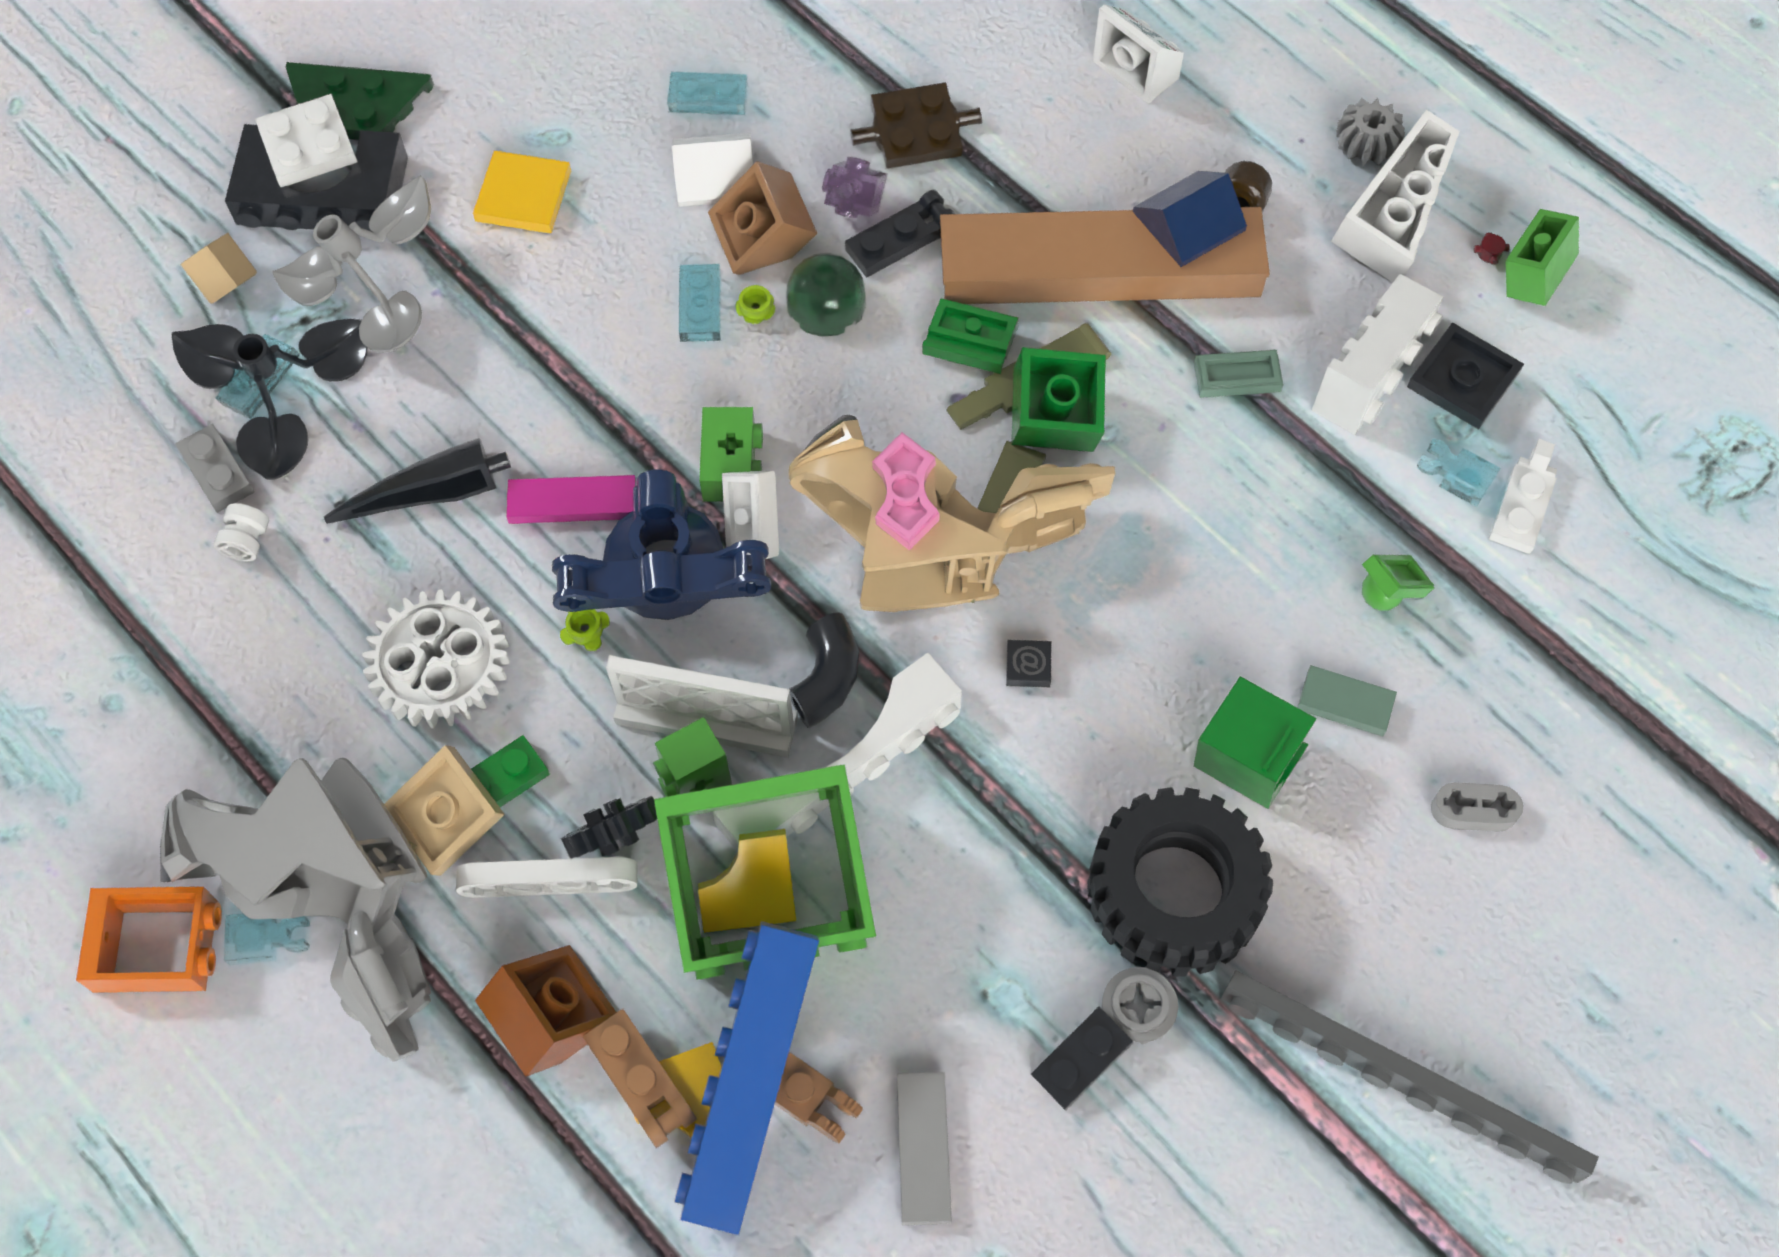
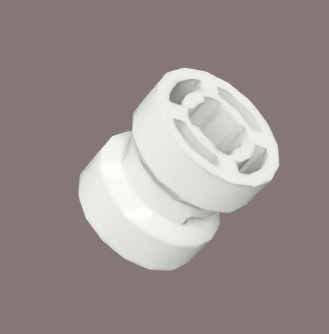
(241, 532)

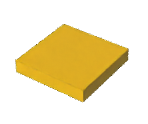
(522, 191)

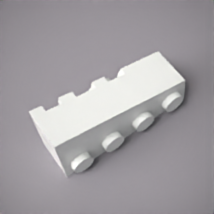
(1395, 207)
(1377, 353)

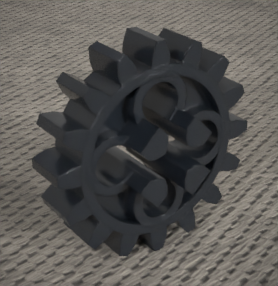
(603, 830)

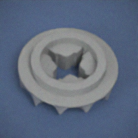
(1154, 990)

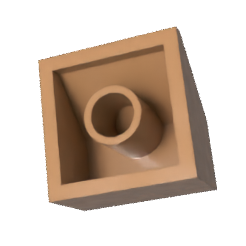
(761, 219)

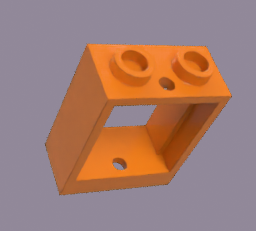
(103, 934)

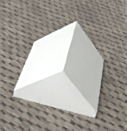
(709, 166)

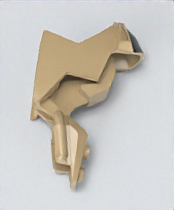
(965, 546)

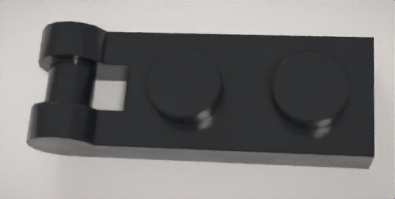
(897, 235)

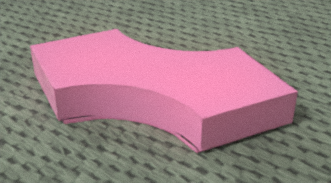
(906, 509)

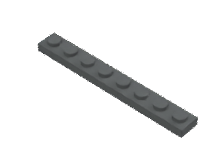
(1422, 1086)

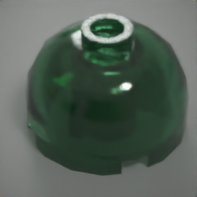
(825, 294)

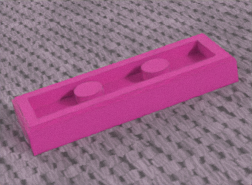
(569, 499)

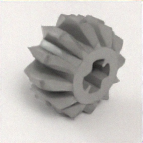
(1370, 131)

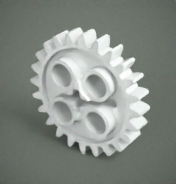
(436, 658)

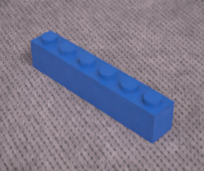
(748, 1079)

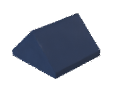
(1193, 215)

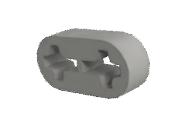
(1477, 797)

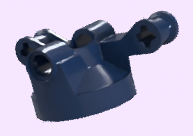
(661, 582)

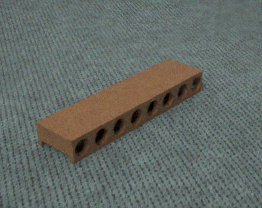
(1089, 259)

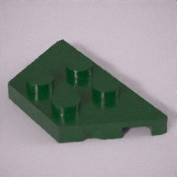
(362, 96)

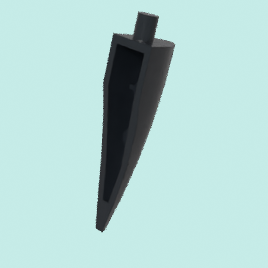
(436, 479)

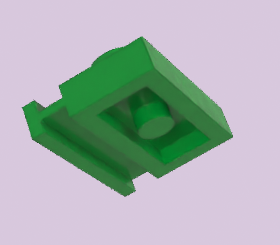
(970, 336)

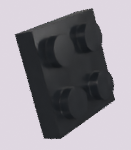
(1465, 375)

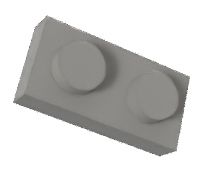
(214, 468)

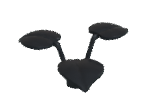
(214, 352)

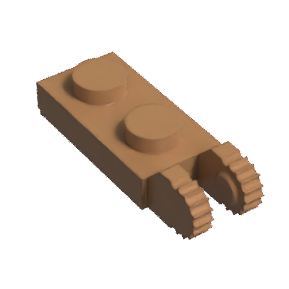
(803, 1093)

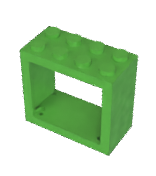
(674, 812)

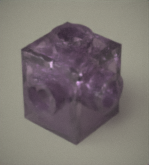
(854, 188)

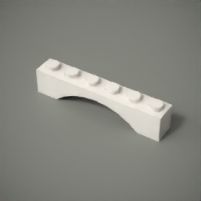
(916, 704)

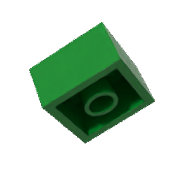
(1058, 399)

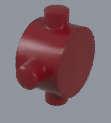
(1491, 248)

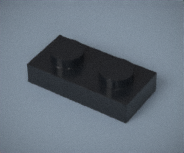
(1082, 1058)

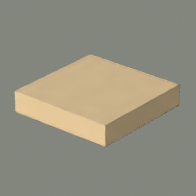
(443, 810)

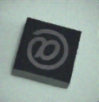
(1028, 663)

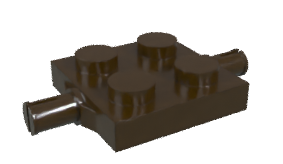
(916, 125)

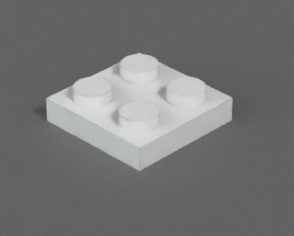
(305, 140)

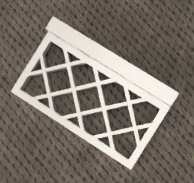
(670, 698)

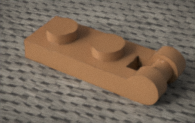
(638, 1076)

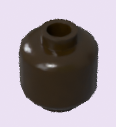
(1251, 183)

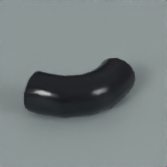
(833, 671)

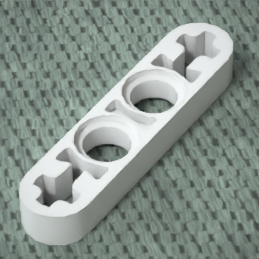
(546, 877)

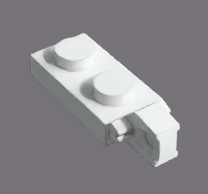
(1525, 500)

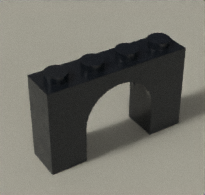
(259, 200)

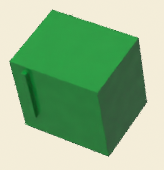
(1253, 742)

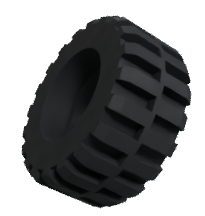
(1207, 831)

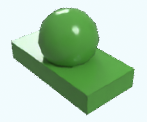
(1392, 580)

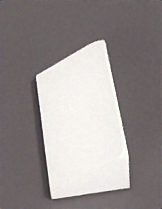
(751, 508)

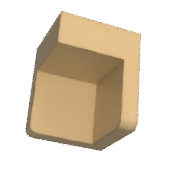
(219, 268)

